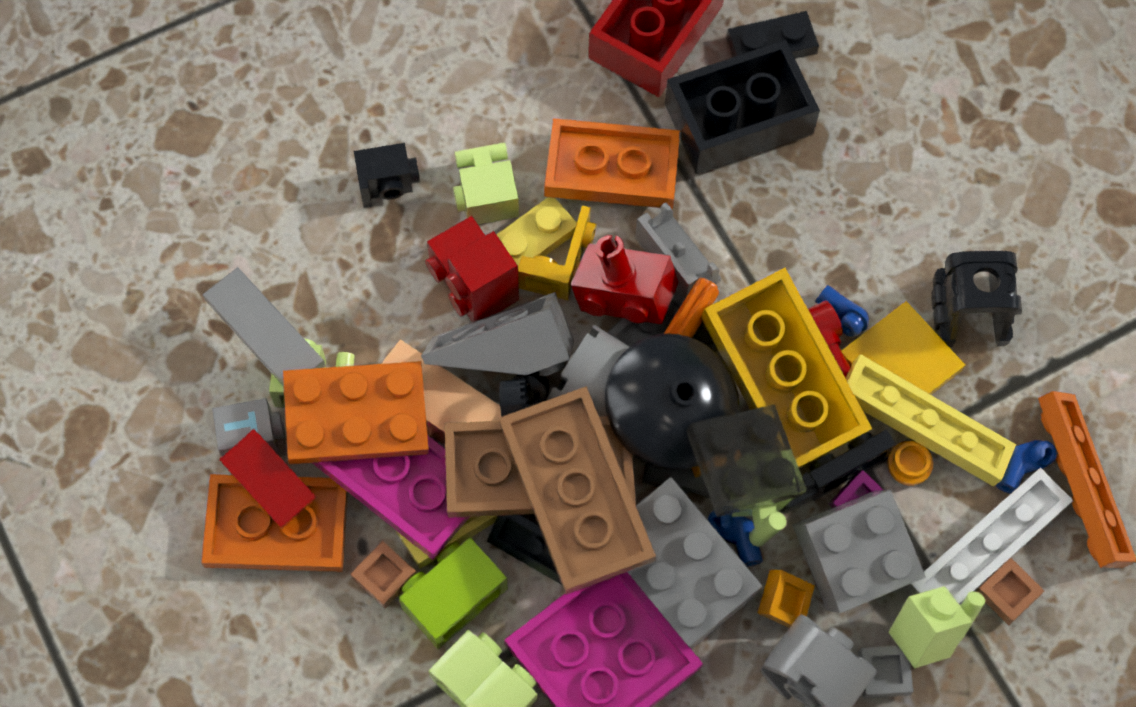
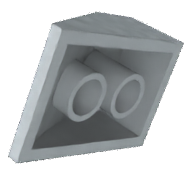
(511, 341)

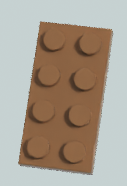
(484, 475)
(577, 490)

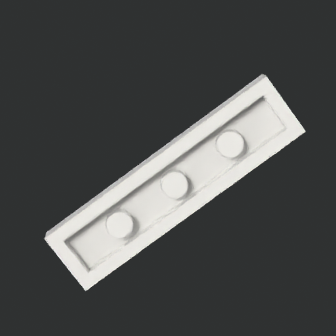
(996, 537)

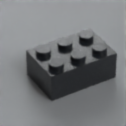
(741, 106)

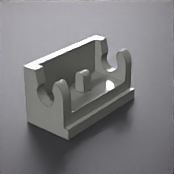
(667, 237)

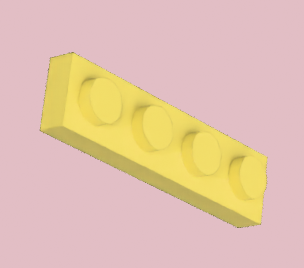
(929, 421)

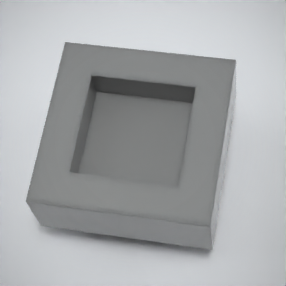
(892, 674)

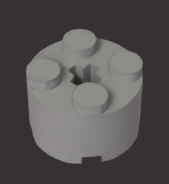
(591, 367)
(817, 666)

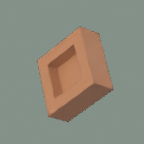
(383, 574)
(1010, 591)

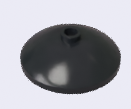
(645, 403)

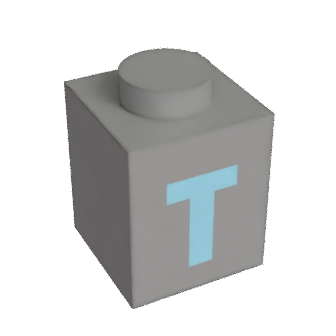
(238, 419)

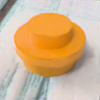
(910, 463)

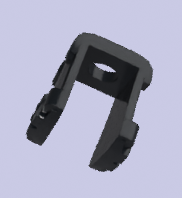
(957, 294)

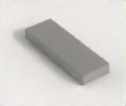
(261, 325)

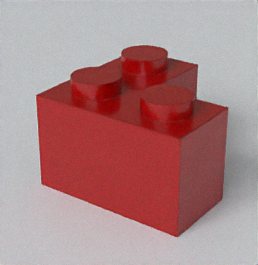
(474, 269)

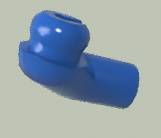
(852, 316)
(737, 531)

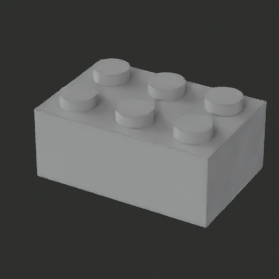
(695, 572)

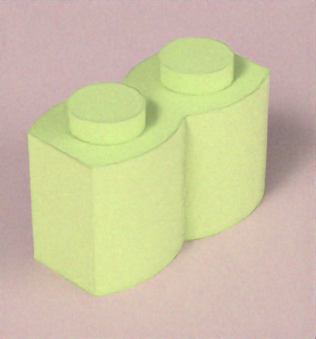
(479, 678)

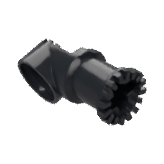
(513, 392)

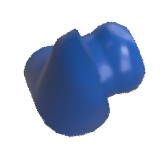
(1026, 459)

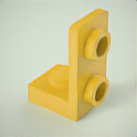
(545, 274)

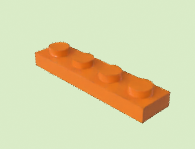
(1090, 489)

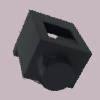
(385, 172)

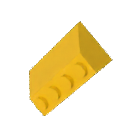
(786, 362)

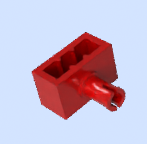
(624, 282)

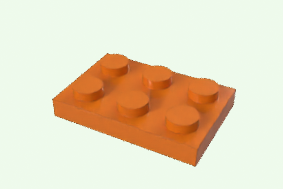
(612, 163)
(355, 412)
(246, 537)

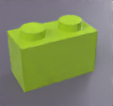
(452, 591)

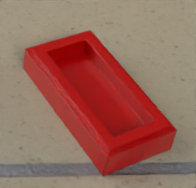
(268, 478)

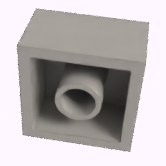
(859, 551)

